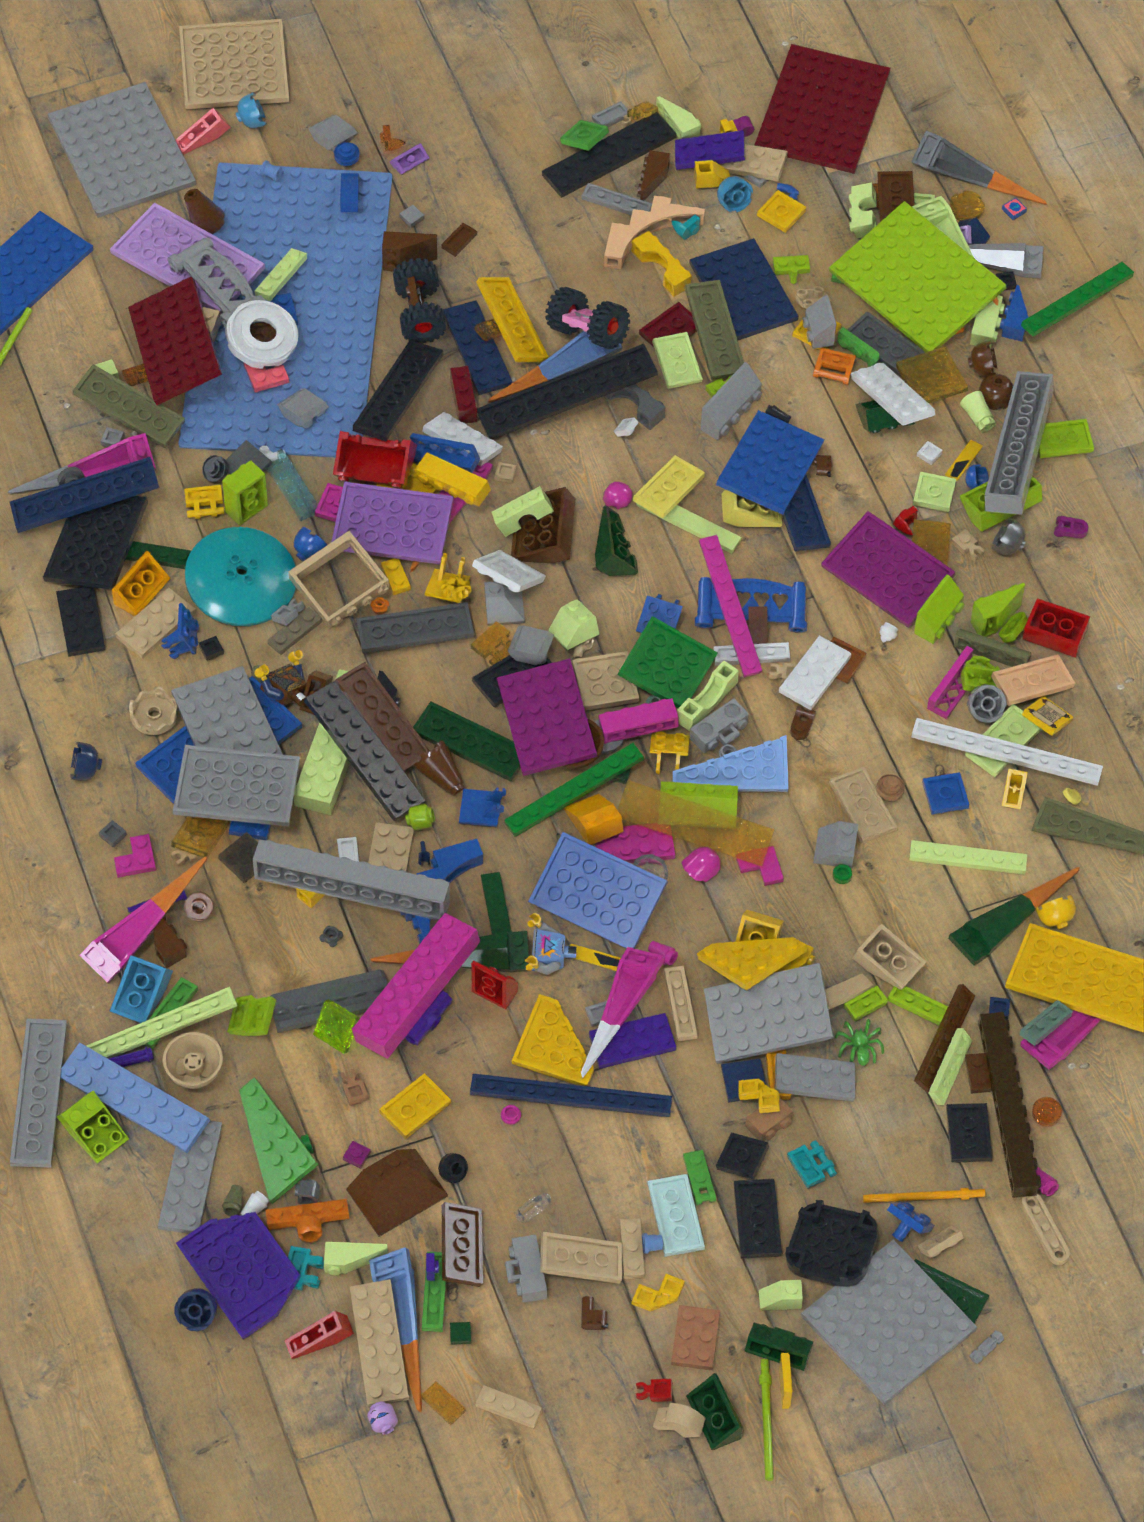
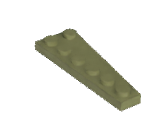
(1076, 824)

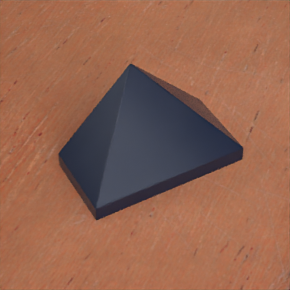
(978, 232)

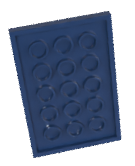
(749, 287)

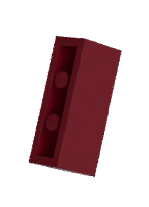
(463, 394)

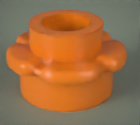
(379, 609)

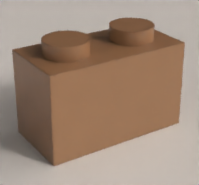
(766, 1125)

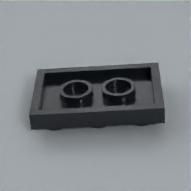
(969, 1132)

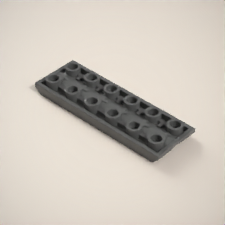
(303, 1005)

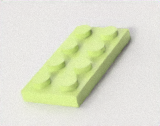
(1011, 728)

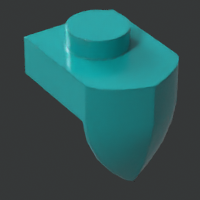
(688, 228)

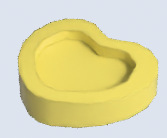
(1072, 795)

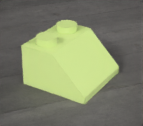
(574, 625)

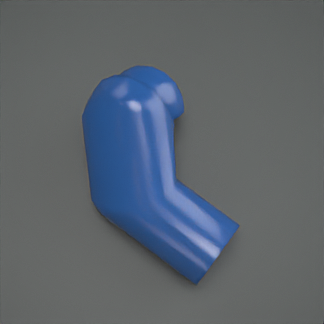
(785, 188)

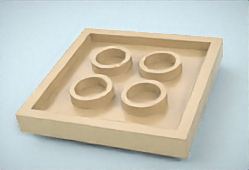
(600, 683)

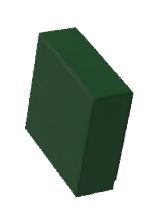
(460, 1333)

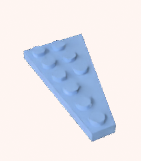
(751, 769)

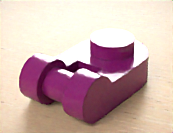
(1077, 529)

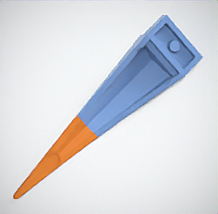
(571, 357)
(399, 1270)

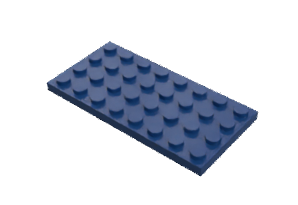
(34, 263)
(164, 762)

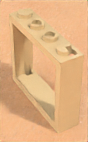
(323, 556)

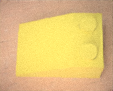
(746, 513)

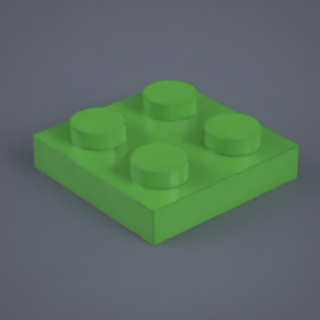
(584, 135)

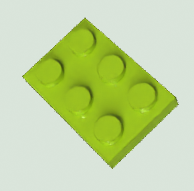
(1065, 439)

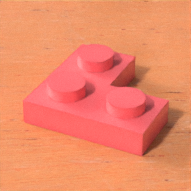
(265, 379)

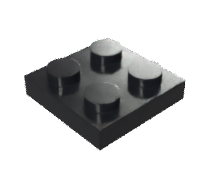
(742, 1156)

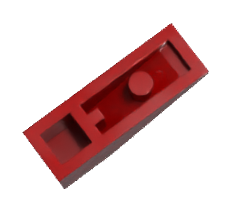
(319, 1335)

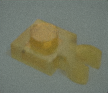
(642, 110)

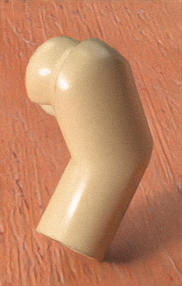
(579, 649)

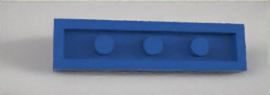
(458, 456)

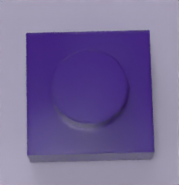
(432, 1266)

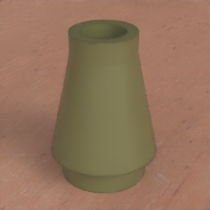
(233, 1203)

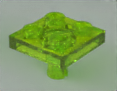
(340, 1025)

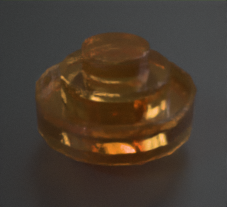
(1046, 1111)

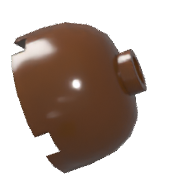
(983, 359)
(996, 391)

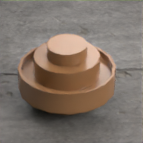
(890, 787)

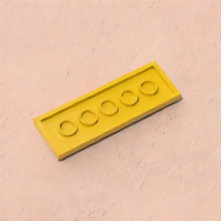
(512, 319)

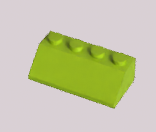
(975, 505)
(718, 797)

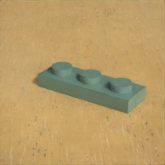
(1046, 1022)

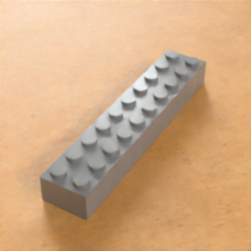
(1019, 443)
(351, 880)

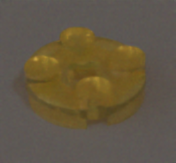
(967, 198)

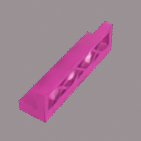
(947, 685)

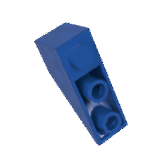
(1015, 314)

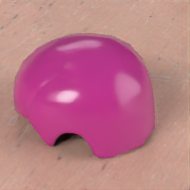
(617, 495)

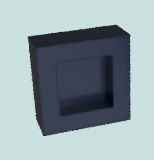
(999, 1005)

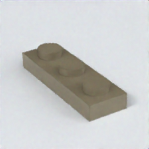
(294, 631)

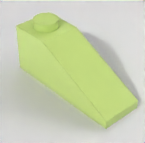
(678, 119)
(346, 1256)

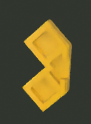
(755, 1088)
(652, 1299)

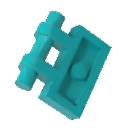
(807, 1167)

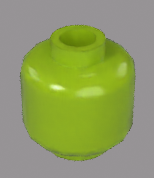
(420, 817)

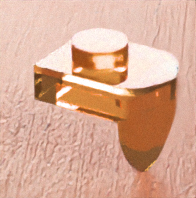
(390, 144)

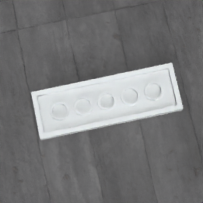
(892, 394)

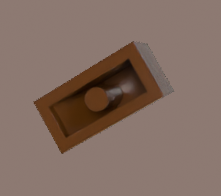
(315, 682)

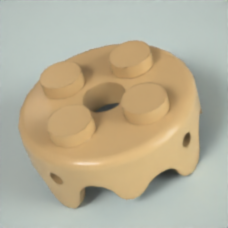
(151, 701)

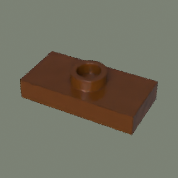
(758, 624)

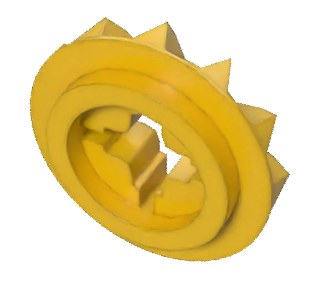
(462, 592)

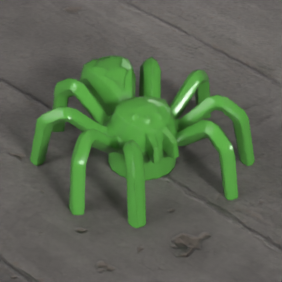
(860, 1043)

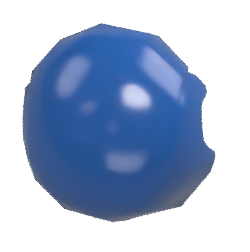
(976, 476)

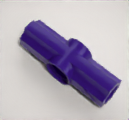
(429, 1019)

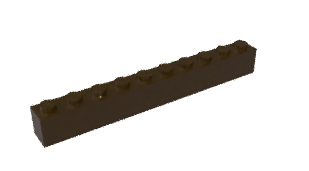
(1008, 1105)

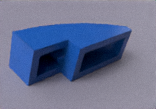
(349, 192)

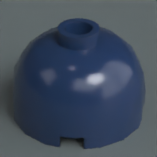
(85, 761)
(195, 1309)

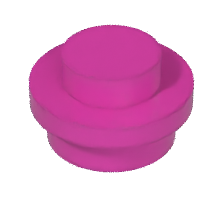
(510, 1114)

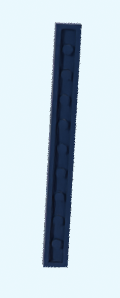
(571, 1095)

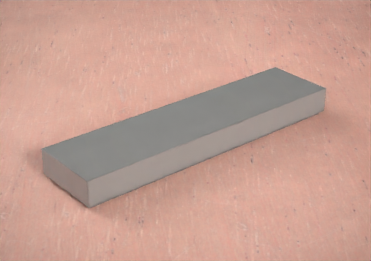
(614, 200)

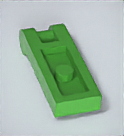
(858, 347)
(699, 1177)

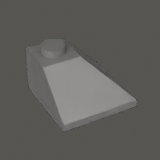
(503, 604)

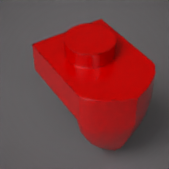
(905, 519)

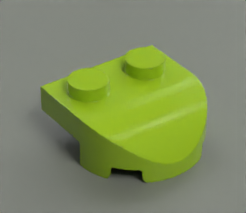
(977, 672)

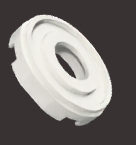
(258, 353)

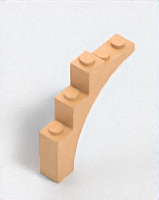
(641, 221)

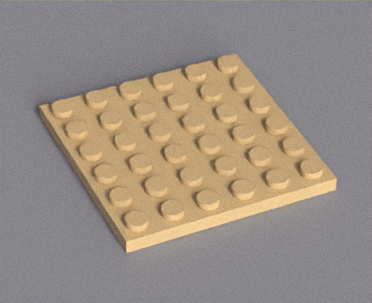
(231, 61)

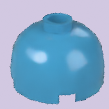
(250, 112)
(734, 193)

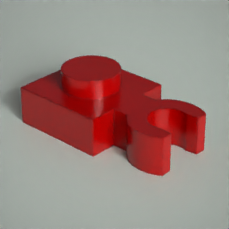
(658, 1391)

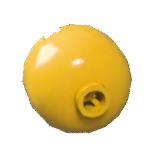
(1057, 912)

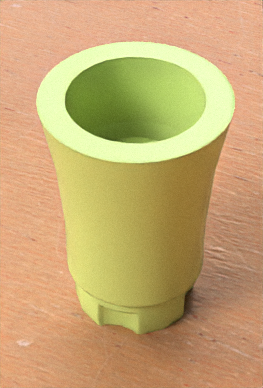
(978, 411)

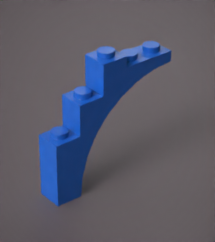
(447, 865)

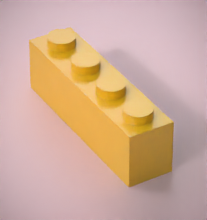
(452, 479)

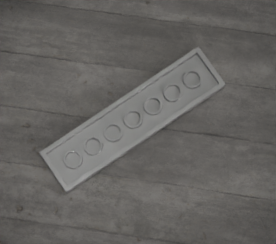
(38, 1093)

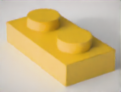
(397, 578)

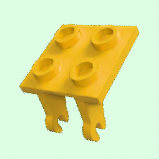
(438, 576)
(669, 743)

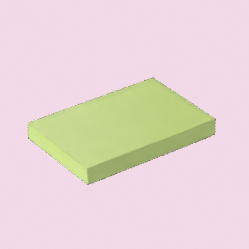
(677, 360)

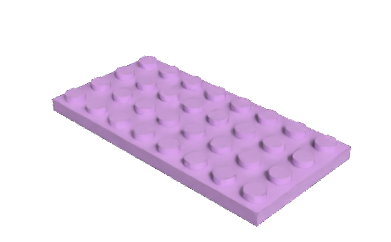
(163, 233)

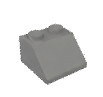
(820, 323)
(836, 844)

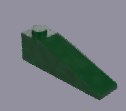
(612, 548)

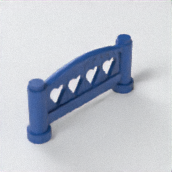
(791, 612)

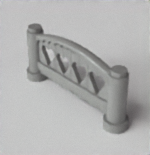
(190, 261)

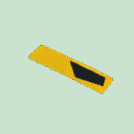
(963, 460)
(596, 957)

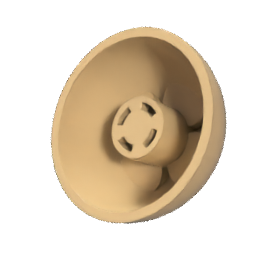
(192, 1060)

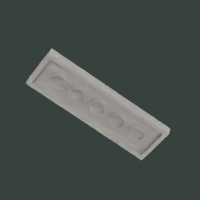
(190, 1182)

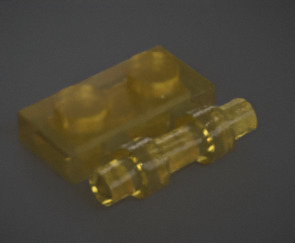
(490, 640)

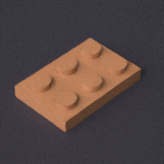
(695, 1337)

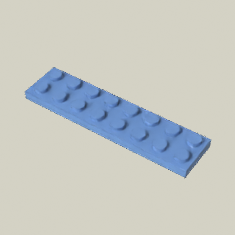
(134, 1097)

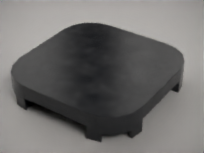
(832, 1244)

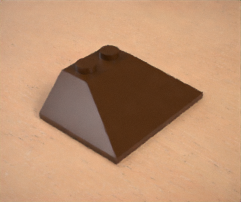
(395, 1190)

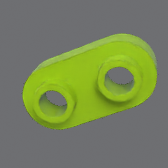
(1013, 627)

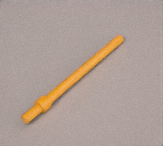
(963, 1194)

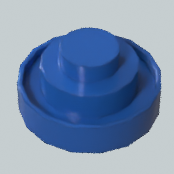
(346, 154)

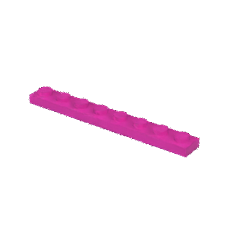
(730, 606)

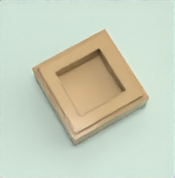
(505, 472)

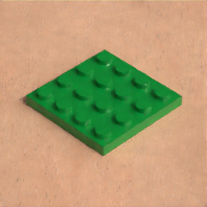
(667, 662)

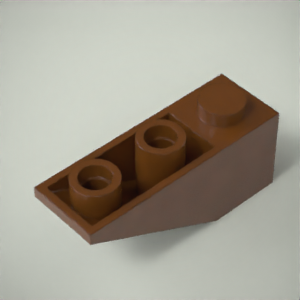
(655, 172)
(167, 944)

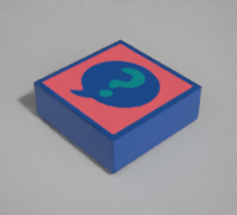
(1014, 208)

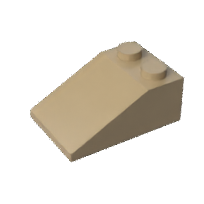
(888, 958)

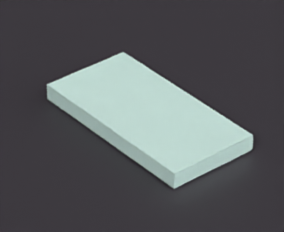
(676, 1215)

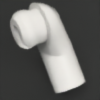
(271, 455)

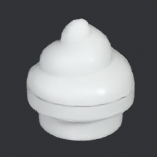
(888, 632)

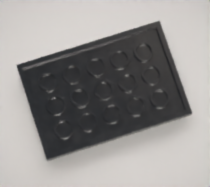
(96, 544)

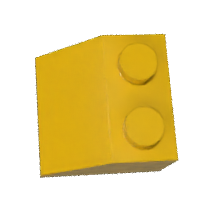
(758, 927)

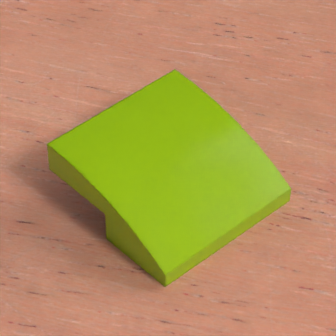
(251, 1016)

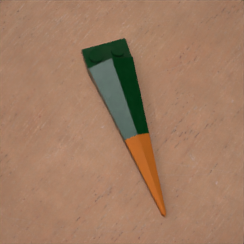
(986, 932)
(501, 950)

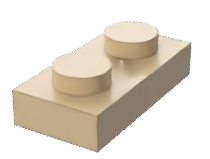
(939, 1242)

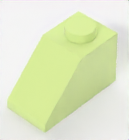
(781, 1295)

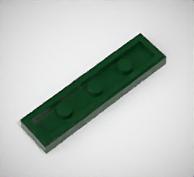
(495, 903)

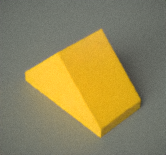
(1014, 788)

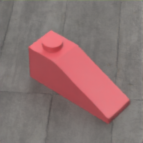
(205, 130)

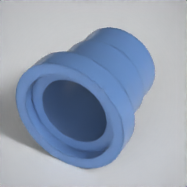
(651, 1242)

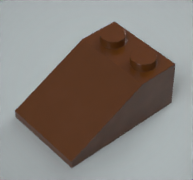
(405, 246)

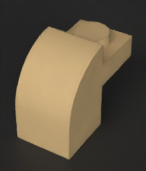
(681, 1419)

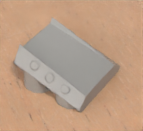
(332, 132)
(302, 408)
(530, 645)

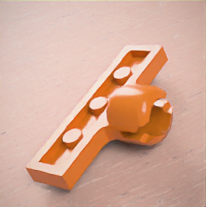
(307, 1217)

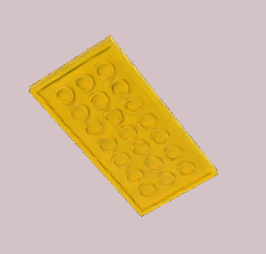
(1080, 976)

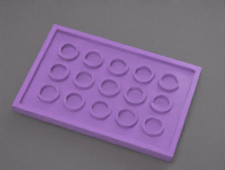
(394, 521)

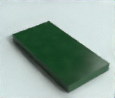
(966, 1297)

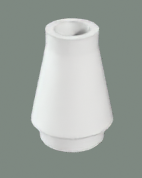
(255, 1203)

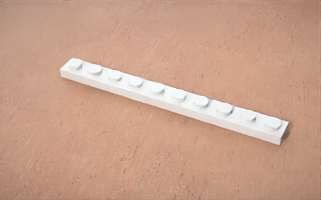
(1007, 751)

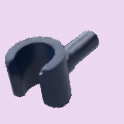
(423, 855)

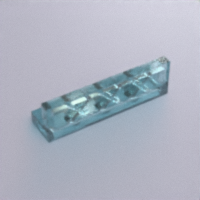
(292, 486)

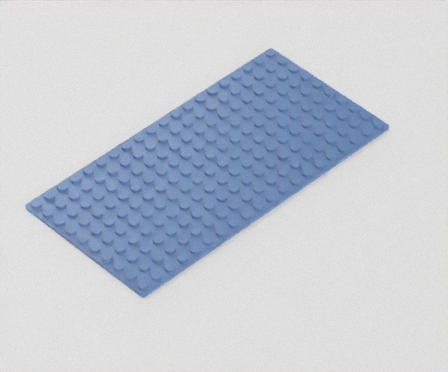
(332, 298)

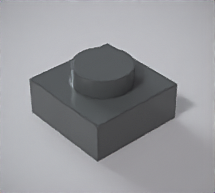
(112, 833)

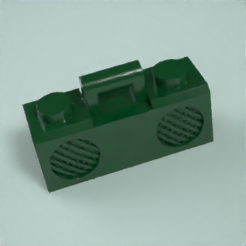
(771, 1342)

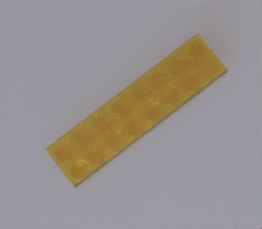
(695, 823)

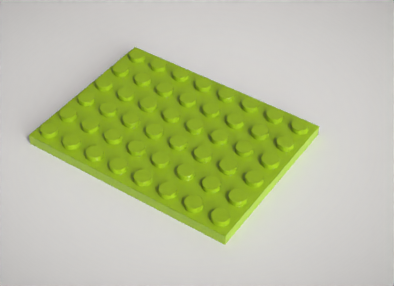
(917, 278)

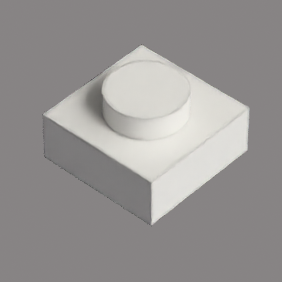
(626, 427)

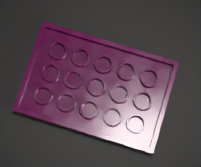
(886, 568)
(546, 717)

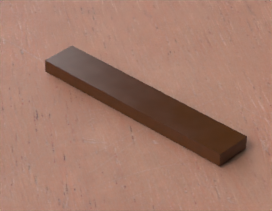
(951, 1021)

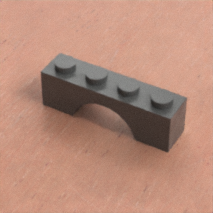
(649, 410)

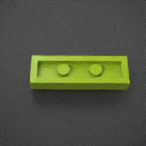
(918, 1004)

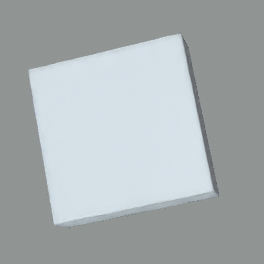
(929, 453)

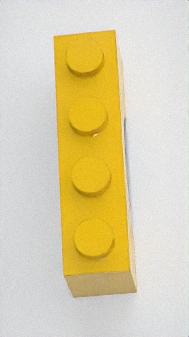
(649, 249)

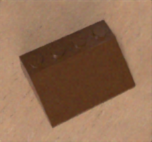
(550, 536)

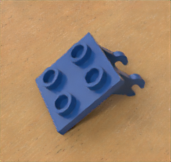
(660, 609)
(185, 634)
(481, 807)

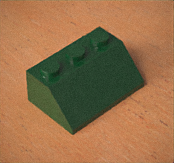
(876, 417)

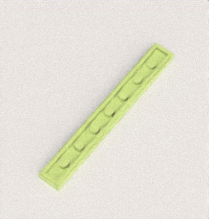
(165, 1024)

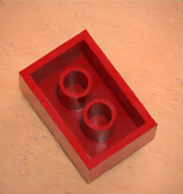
(1056, 627)

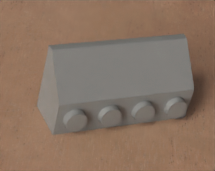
(730, 402)

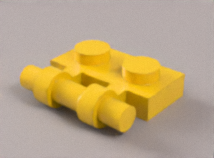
(203, 497)

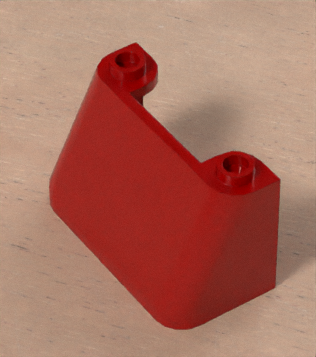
(373, 460)

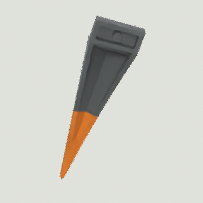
(946, 159)

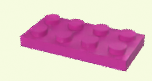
(638, 841)

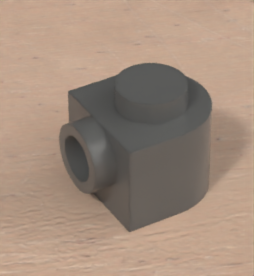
(307, 1191)

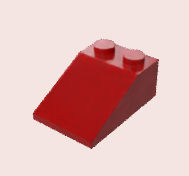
(493, 985)

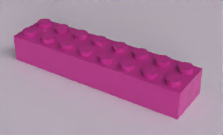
(416, 985)

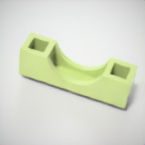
(718, 686)

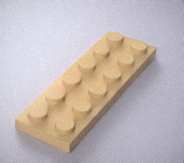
(379, 1342)

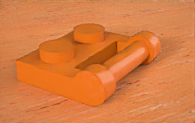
(836, 361)

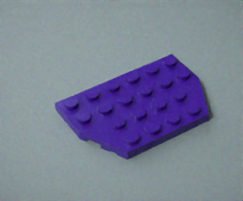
(241, 1269)

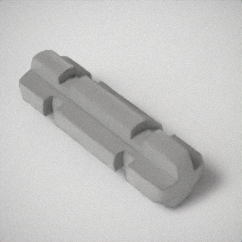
(986, 1347)

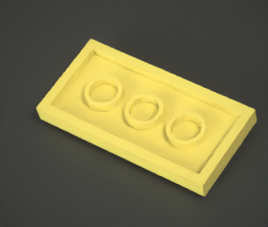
(668, 486)

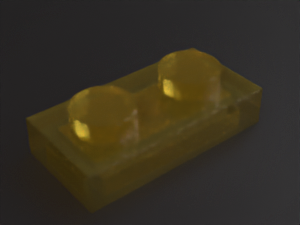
(443, 1403)

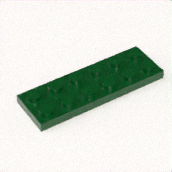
(469, 740)

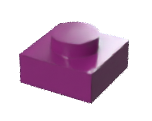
(356, 1154)

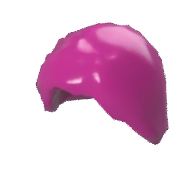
(702, 864)

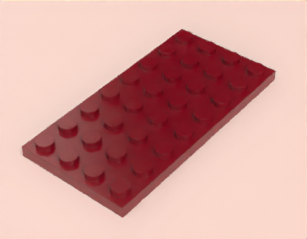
(174, 340)

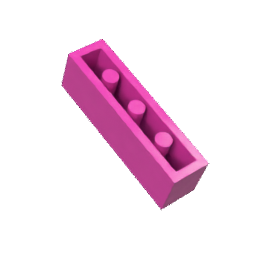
(638, 720)

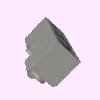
(718, 725)
(527, 1259)

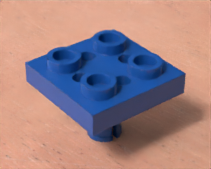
(909, 1219)

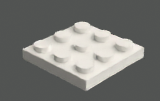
(508, 571)

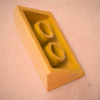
(139, 585)

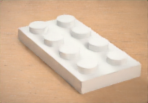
(449, 428)
(815, 672)

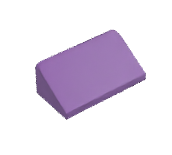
(409, 159)

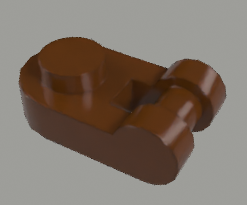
(799, 728)

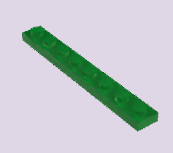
(1077, 299)
(573, 789)

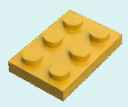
(415, 1106)

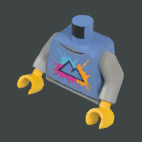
(548, 948)

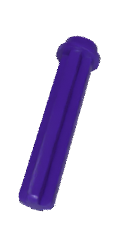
(133, 1058)

